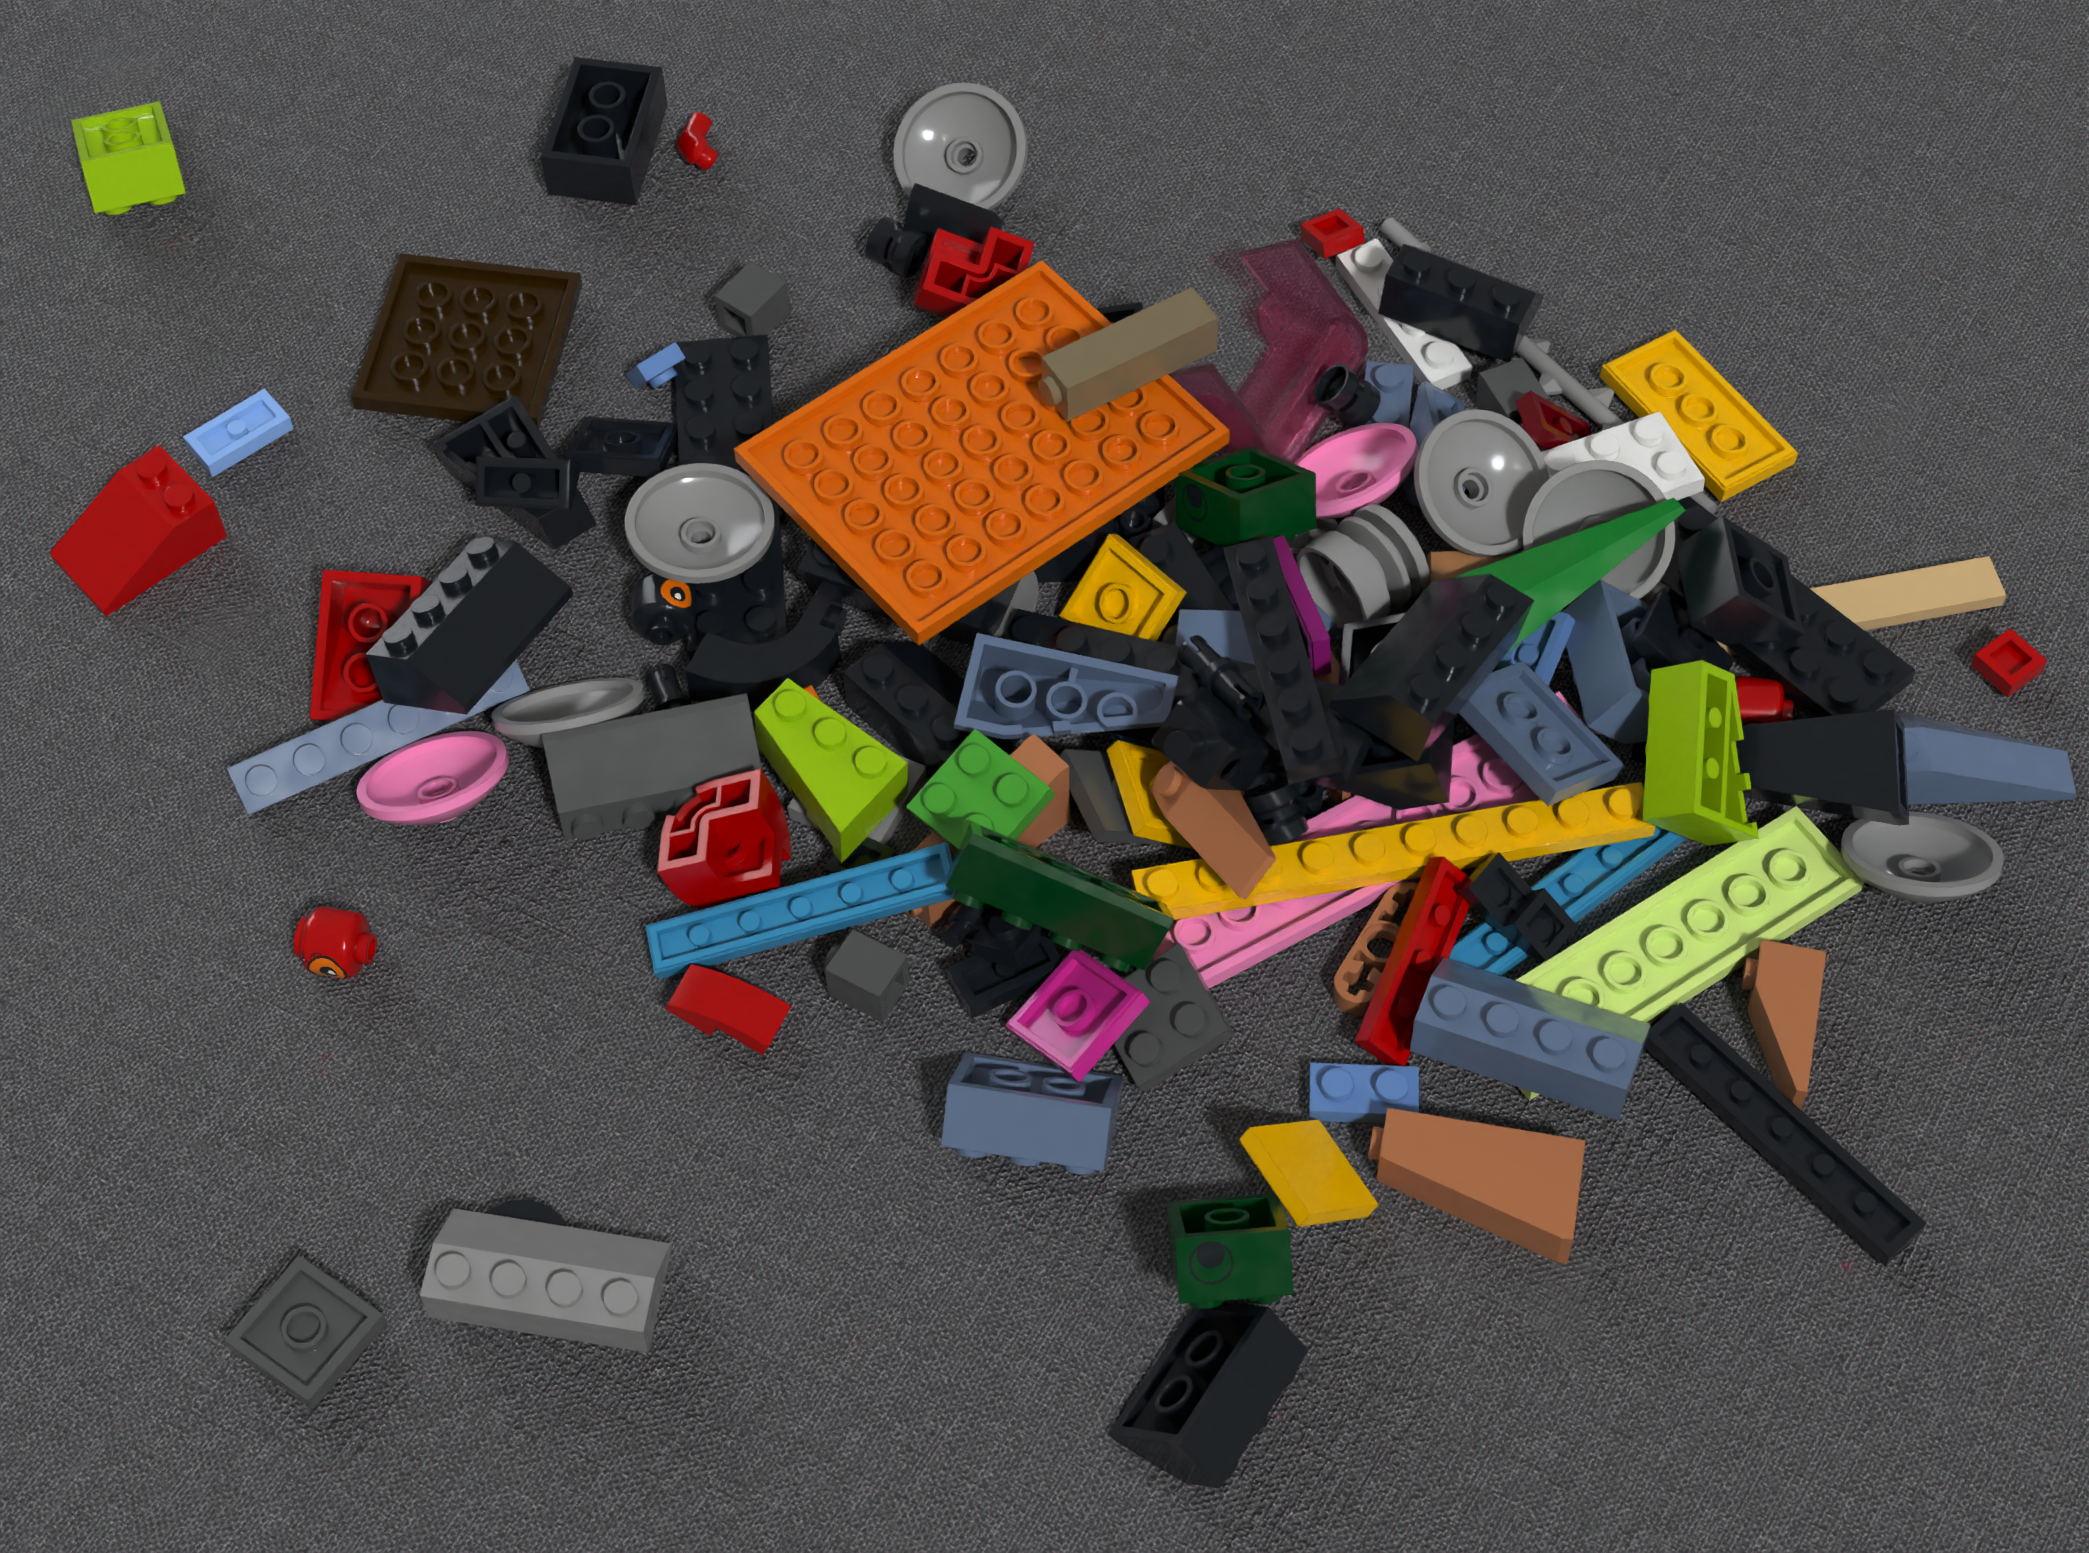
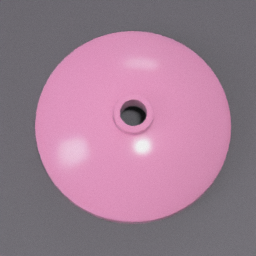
(1359, 467)
(433, 778)

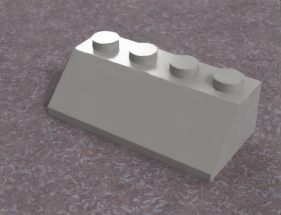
(546, 1279)

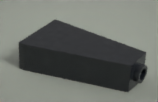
(1830, 765)

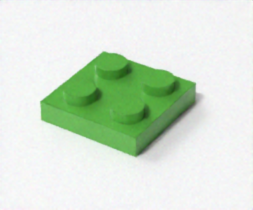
(981, 787)

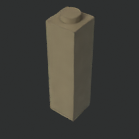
(1128, 354)

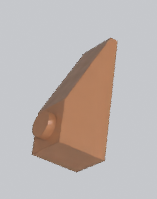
(1216, 827)
(1784, 1010)

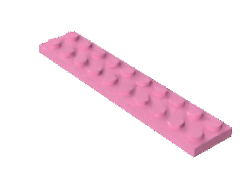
(1240, 938)

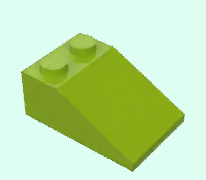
(128, 158)

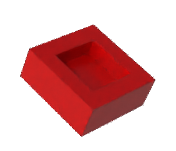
(1332, 233)
(2008, 662)

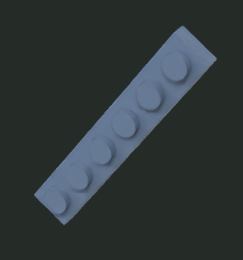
(350, 744)

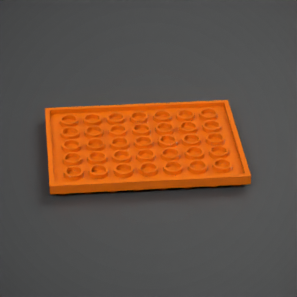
(952, 472)

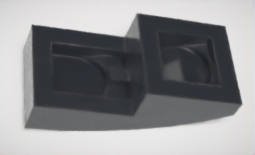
(1521, 914)

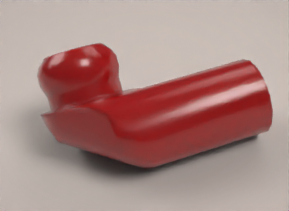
(693, 144)

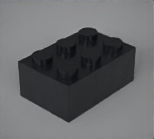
(604, 130)

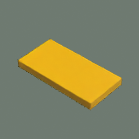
(1708, 416)

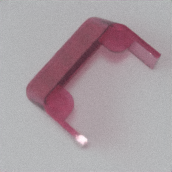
(1306, 334)

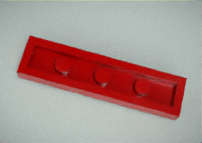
(1419, 948)

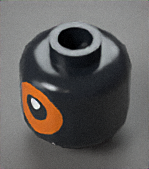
(663, 609)

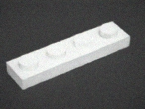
(1432, 356)

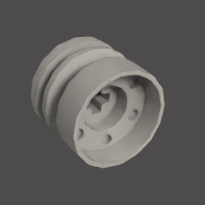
(1364, 566)

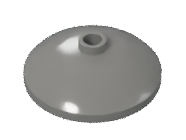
(949, 126)
(1496, 466)
(1590, 496)
(699, 523)
(567, 707)
(1923, 861)

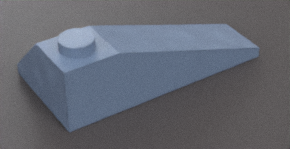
(1048, 692)
(1977, 766)

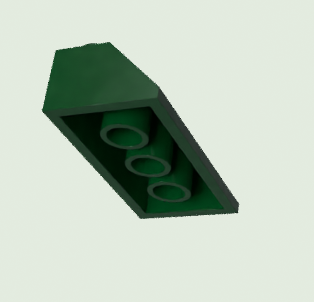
(1058, 897)

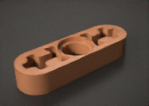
(1378, 926)

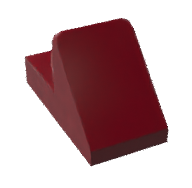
(1549, 423)

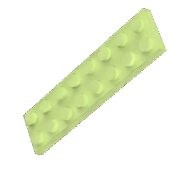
(1703, 923)

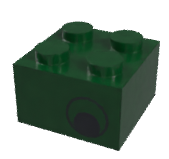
(1246, 498)
(1229, 1250)

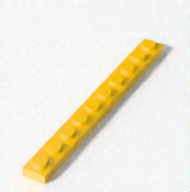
(1404, 849)

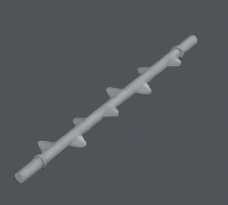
(1553, 377)

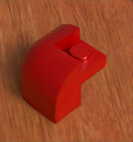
(965, 270)
(725, 841)

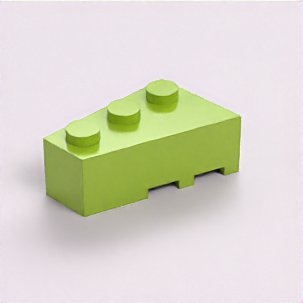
(1693, 755)
(830, 765)

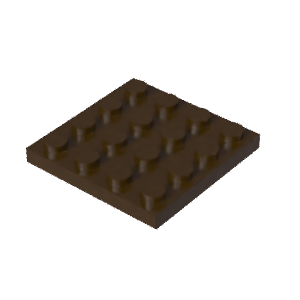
(466, 338)

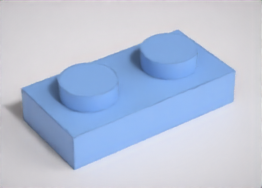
(238, 432)

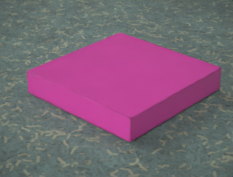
(1077, 1014)

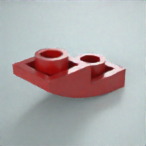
(729, 1004)

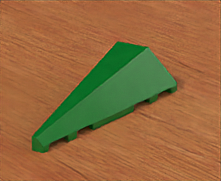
(1570, 565)

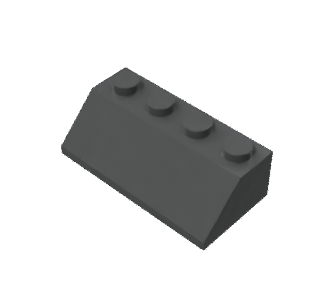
(646, 764)

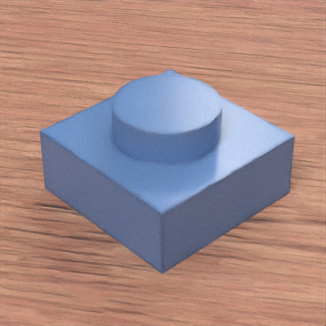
(657, 368)

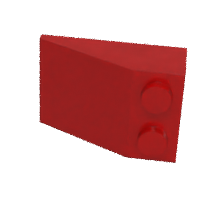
(138, 531)
(350, 622)

